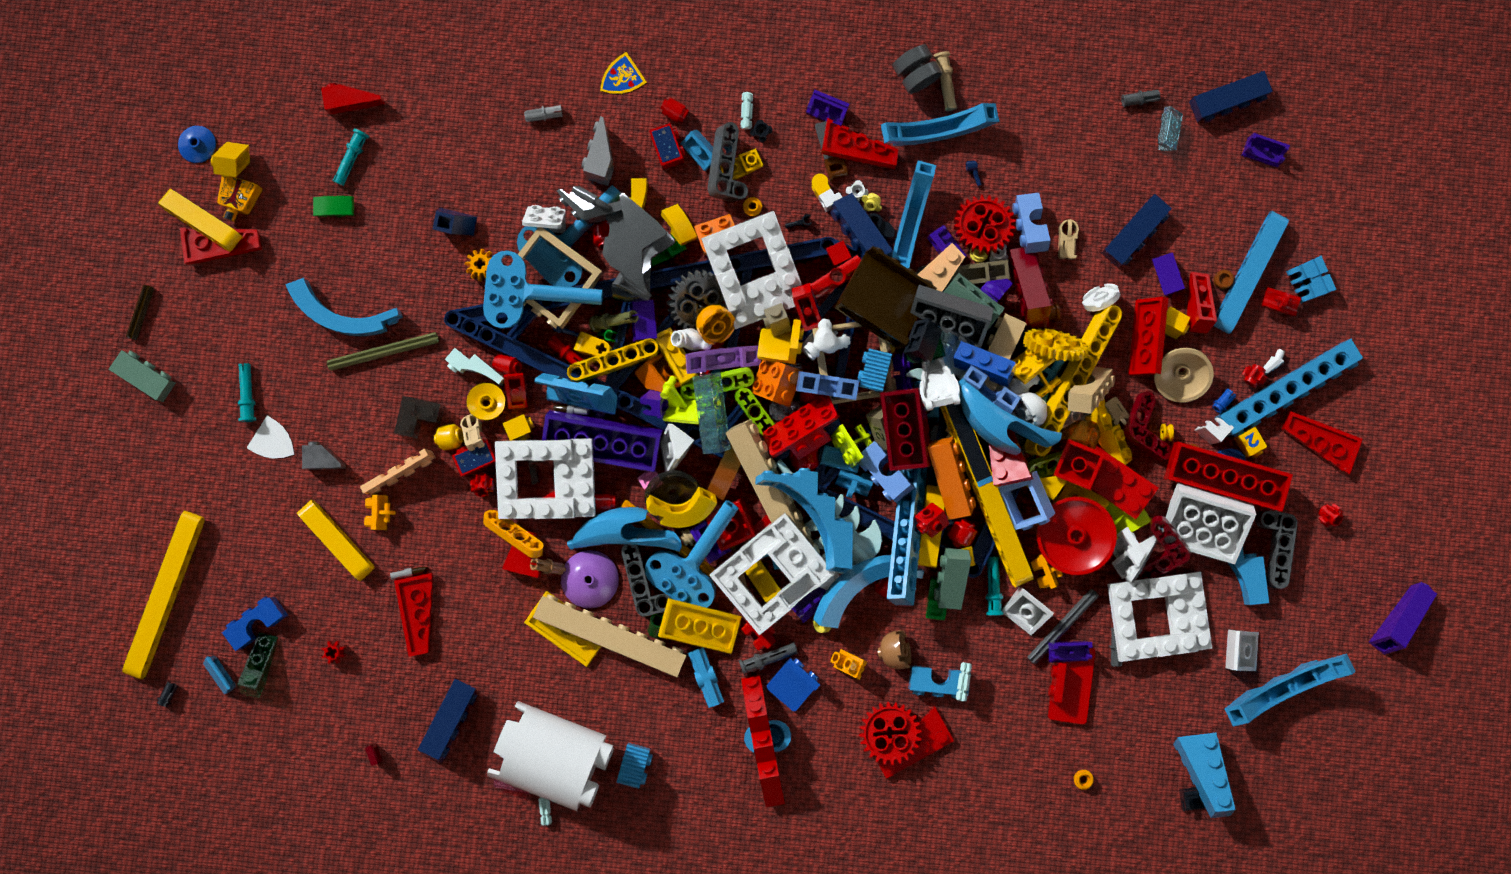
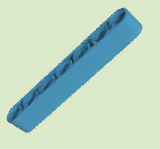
(1250, 271)

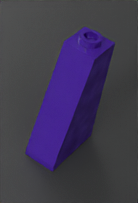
(1404, 619)

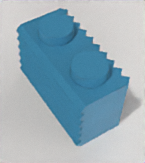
(875, 369)
(634, 765)

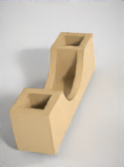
(1088, 396)

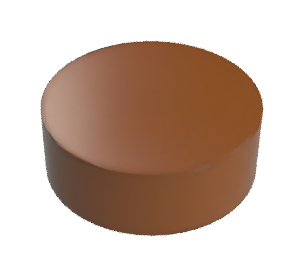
(1223, 279)

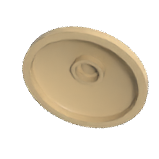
(1191, 382)

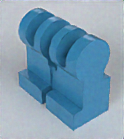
(1313, 272)

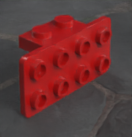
(803, 429)
(1071, 690)

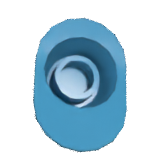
(780, 735)

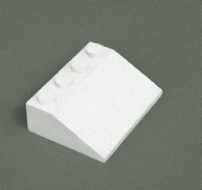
(1210, 522)

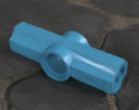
(706, 677)

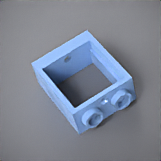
(1040, 498)

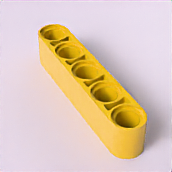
(200, 220)
(606, 368)
(336, 540)

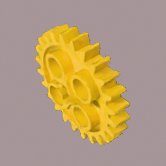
(1055, 344)

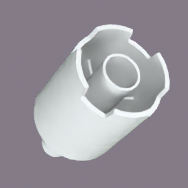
(551, 757)

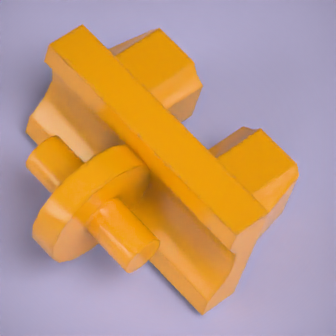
(380, 512)
(1049, 579)
(848, 663)

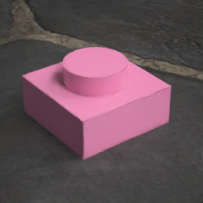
(646, 477)

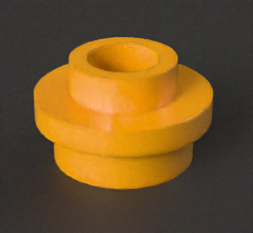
(750, 212)
(1089, 779)

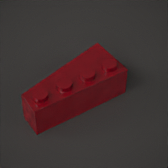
(1030, 289)

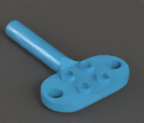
(551, 262)
(508, 291)
(682, 576)

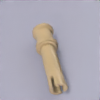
(942, 59)

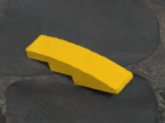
(930, 546)

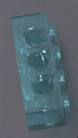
(711, 413)

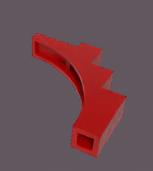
(762, 741)

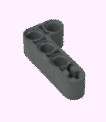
(727, 138)
(1276, 549)
(641, 578)

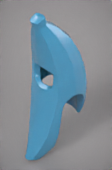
(992, 422)
(616, 528)

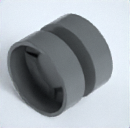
(916, 66)

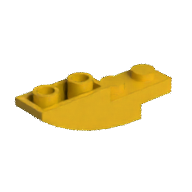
(1112, 437)

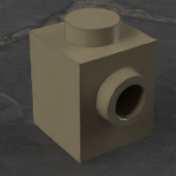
(777, 320)

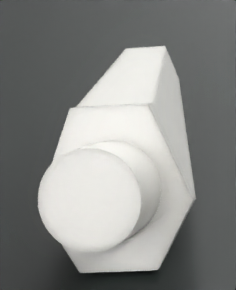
(1274, 362)

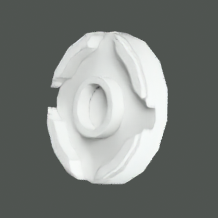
(1101, 298)

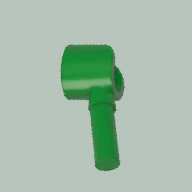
(608, 335)

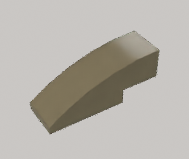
(984, 271)

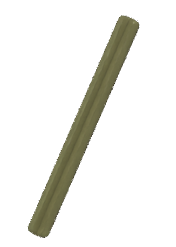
(383, 351)

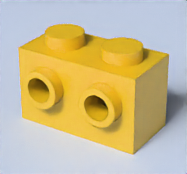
(230, 159)

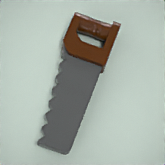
(830, 161)

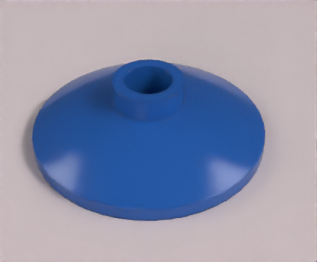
(202, 150)

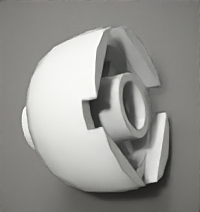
(1031, 409)

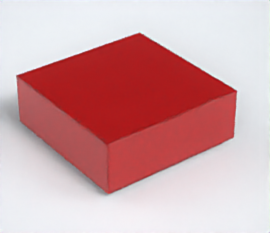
(838, 253)

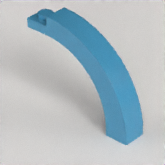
(940, 128)
(913, 212)
(308, 302)
(848, 585)

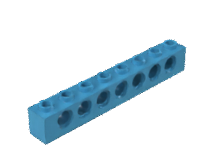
(1349, 358)
(906, 541)

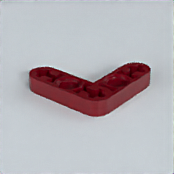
(1140, 428)
(1170, 550)

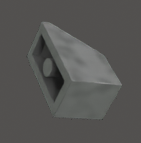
(319, 457)

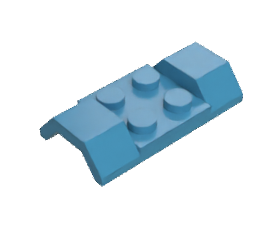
(580, 394)

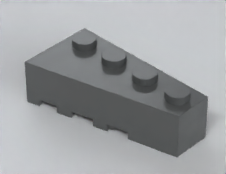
(953, 314)

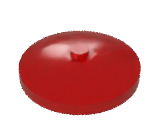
(1077, 536)

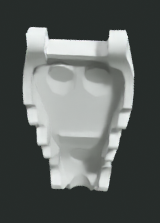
(938, 385)

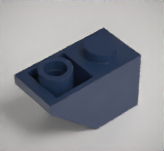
(454, 222)

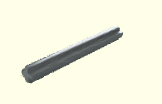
(1063, 625)

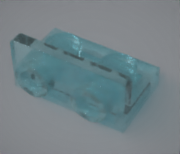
(1169, 129)

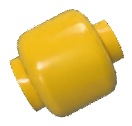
(449, 437)

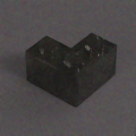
(413, 412)

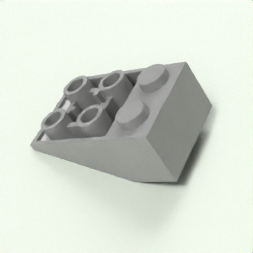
(599, 162)

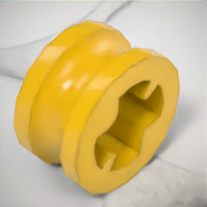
(1166, 432)

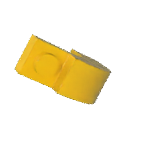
(683, 514)

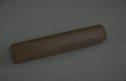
(140, 312)

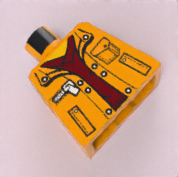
(237, 196)

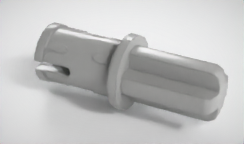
(543, 113)

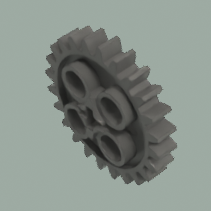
(705, 284)

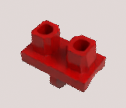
(1281, 301)
(764, 640)

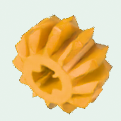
(475, 261)

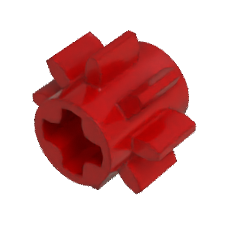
(1254, 375)
(481, 485)
(1330, 515)
(327, 652)

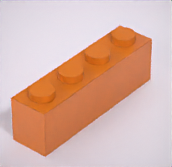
(951, 478)

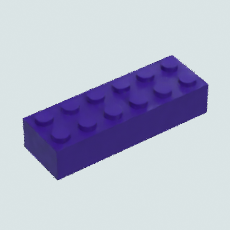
(612, 441)

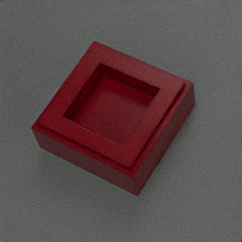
(373, 754)

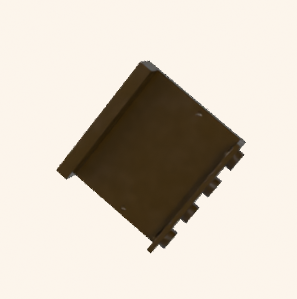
(882, 296)

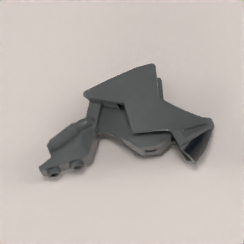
(631, 240)

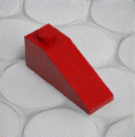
(342, 98)
(1200, 303)

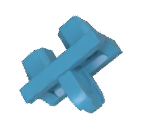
(859, 484)

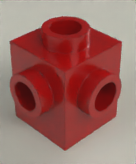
(931, 520)

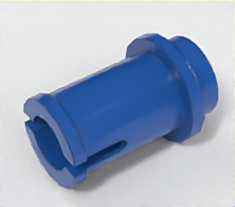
(1224, 400)

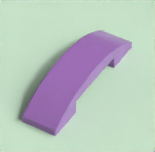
(722, 358)

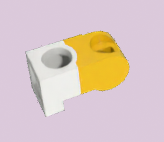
(824, 192)

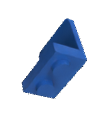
(793, 684)

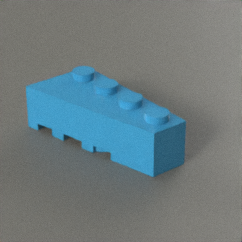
(1207, 770)

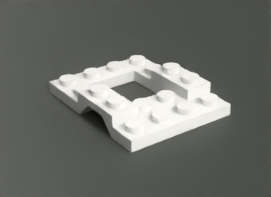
(751, 299)
(572, 479)
(791, 554)
(1185, 615)

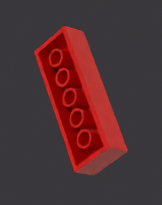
(1228, 476)

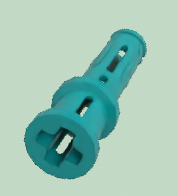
(353, 149)
(246, 402)
(994, 596)

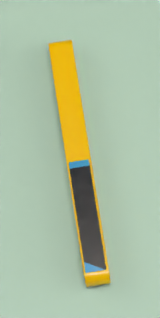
(988, 495)

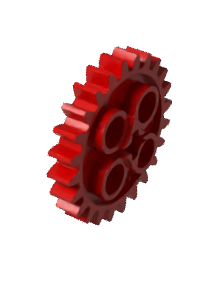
(1000, 231)
(891, 751)

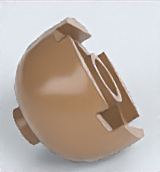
(895, 651)

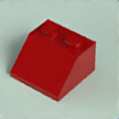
(1079, 464)

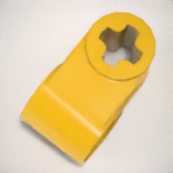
(589, 345)

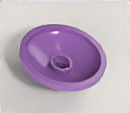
(603, 575)

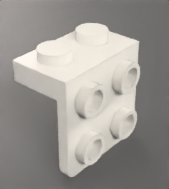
(551, 218)

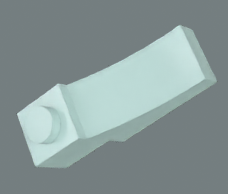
(459, 362)

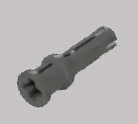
(757, 664)

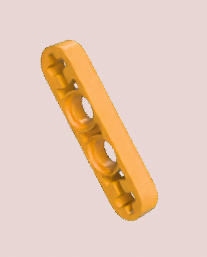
(530, 546)

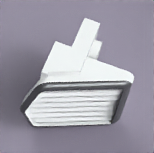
(1131, 555)

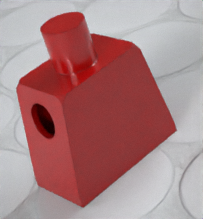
(520, 562)

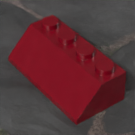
(906, 429)

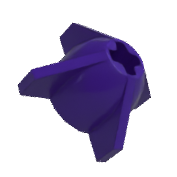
(996, 288)

